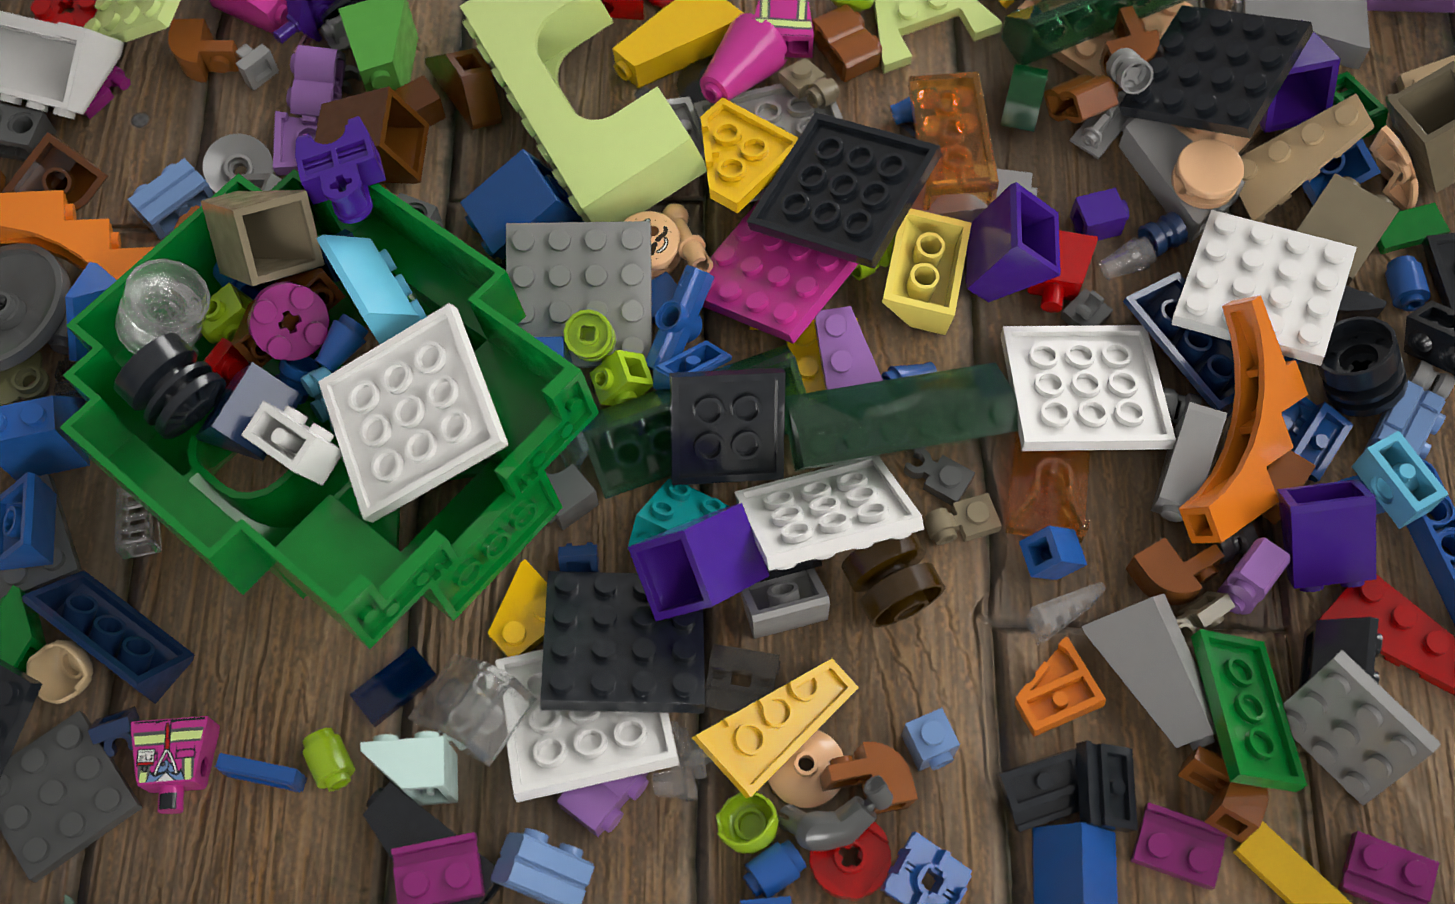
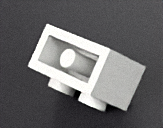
(293, 443)

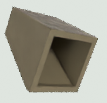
(1428, 125)
(262, 234)

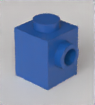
(1052, 553)

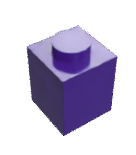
(1100, 214)

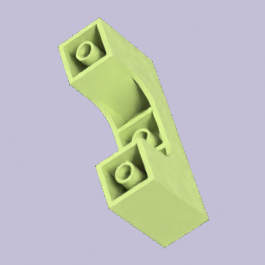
(603, 164)

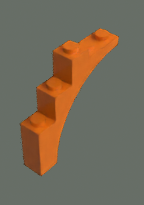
(52, 223)
(1257, 435)

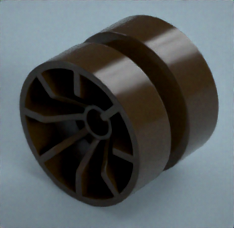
(893, 579)

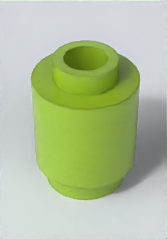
(328, 759)

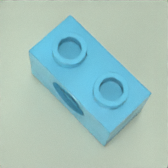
(1399, 479)

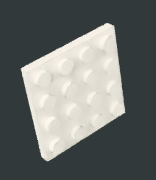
(1292, 271)
(1086, 388)
(412, 413)
(828, 512)
(580, 748)

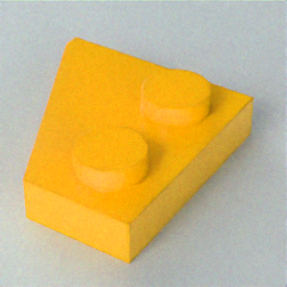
(521, 615)

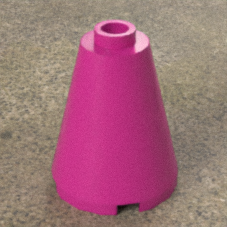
(743, 58)

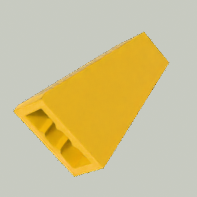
(673, 39)

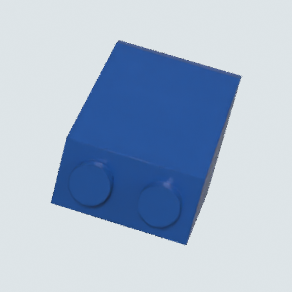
(516, 193)
(33, 437)

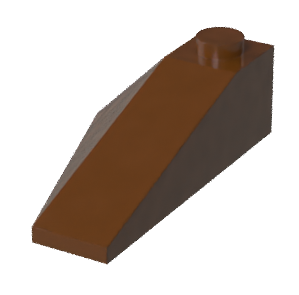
(58, 167)

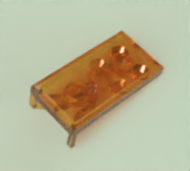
(953, 114)
(1047, 490)

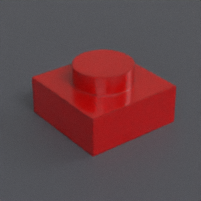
(226, 360)

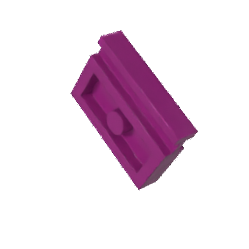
(1179, 846)
(438, 871)
(1386, 872)

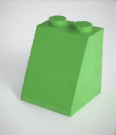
(381, 41)

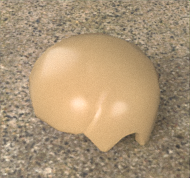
(62, 669)

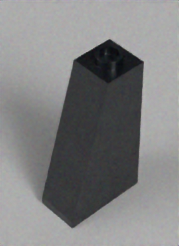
(403, 822)

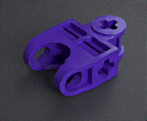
(341, 171)

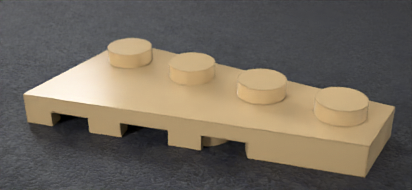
(1299, 154)

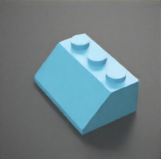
(372, 285)

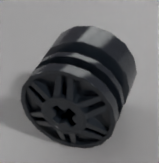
(1363, 367)
(169, 385)

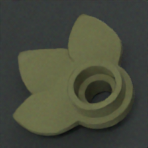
(15, 381)

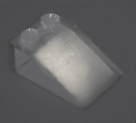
(474, 707)

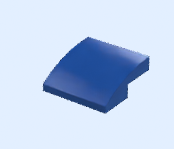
(1316, 433)

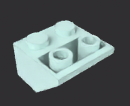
(418, 766)

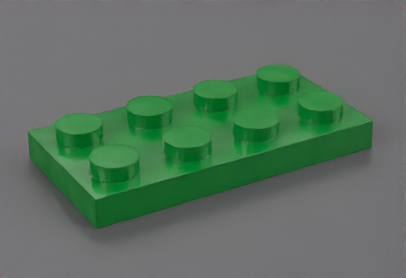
(1248, 711)

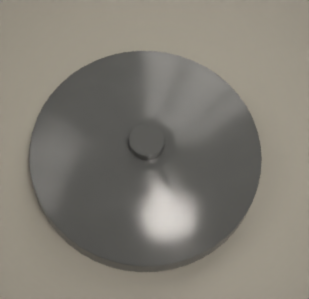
(30, 300)

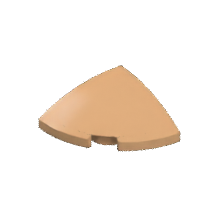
(1395, 168)

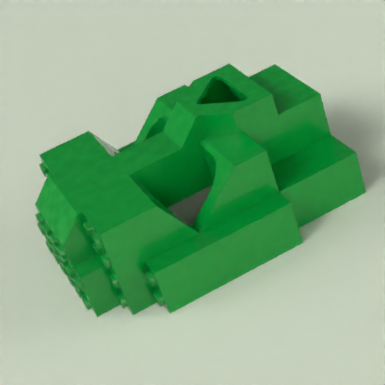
(315, 531)

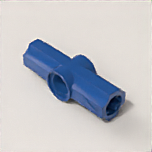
(680, 317)

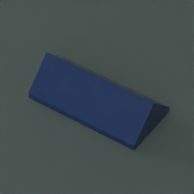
(1199, 356)
(112, 632)

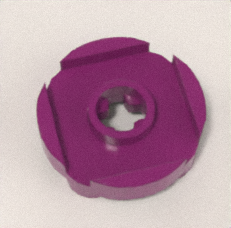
(280, 342)

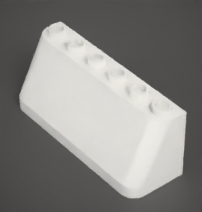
(53, 64)

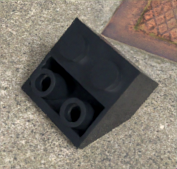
(1329, 637)

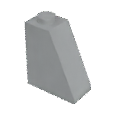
(1189, 460)

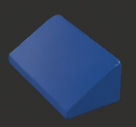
(698, 358)

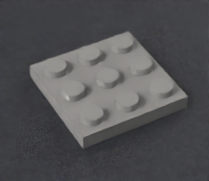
(1356, 729)

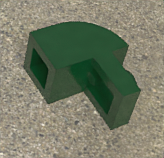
(1024, 97)

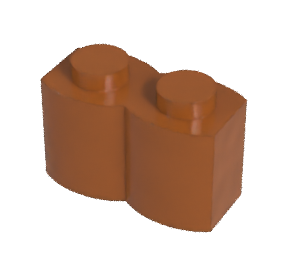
(846, 42)
(1081, 98)

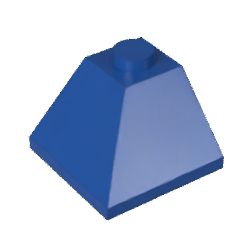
(1353, 163)

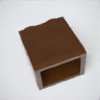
(392, 124)

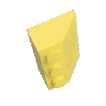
(926, 270)

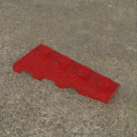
(1407, 632)

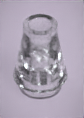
(1130, 258)

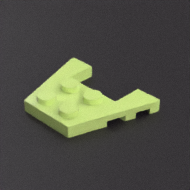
(903, 17)

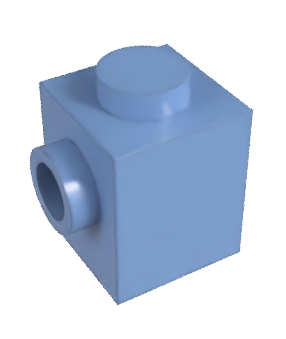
(931, 740)

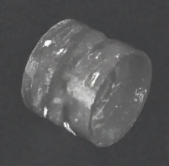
(161, 300)

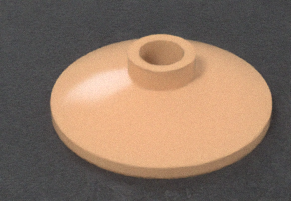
(804, 787)

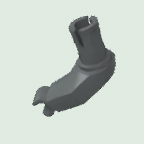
(840, 827)

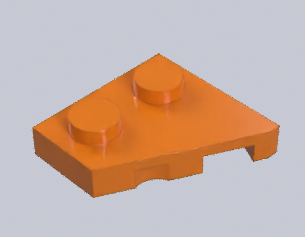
(1058, 691)

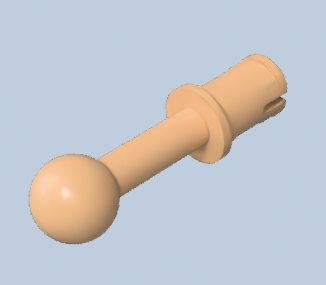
(691, 246)

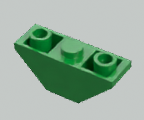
(19, 630)

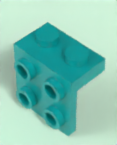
(670, 508)

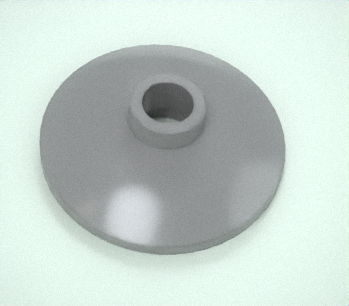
(231, 152)

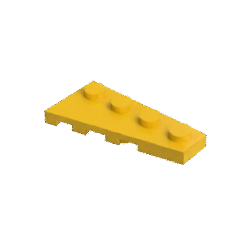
(770, 730)

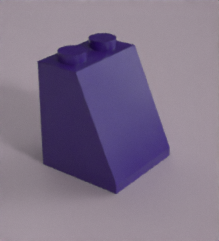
(1306, 89)
(1012, 245)
(1329, 534)
(699, 563)

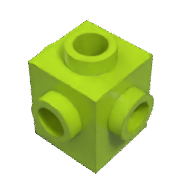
(225, 313)
(621, 377)

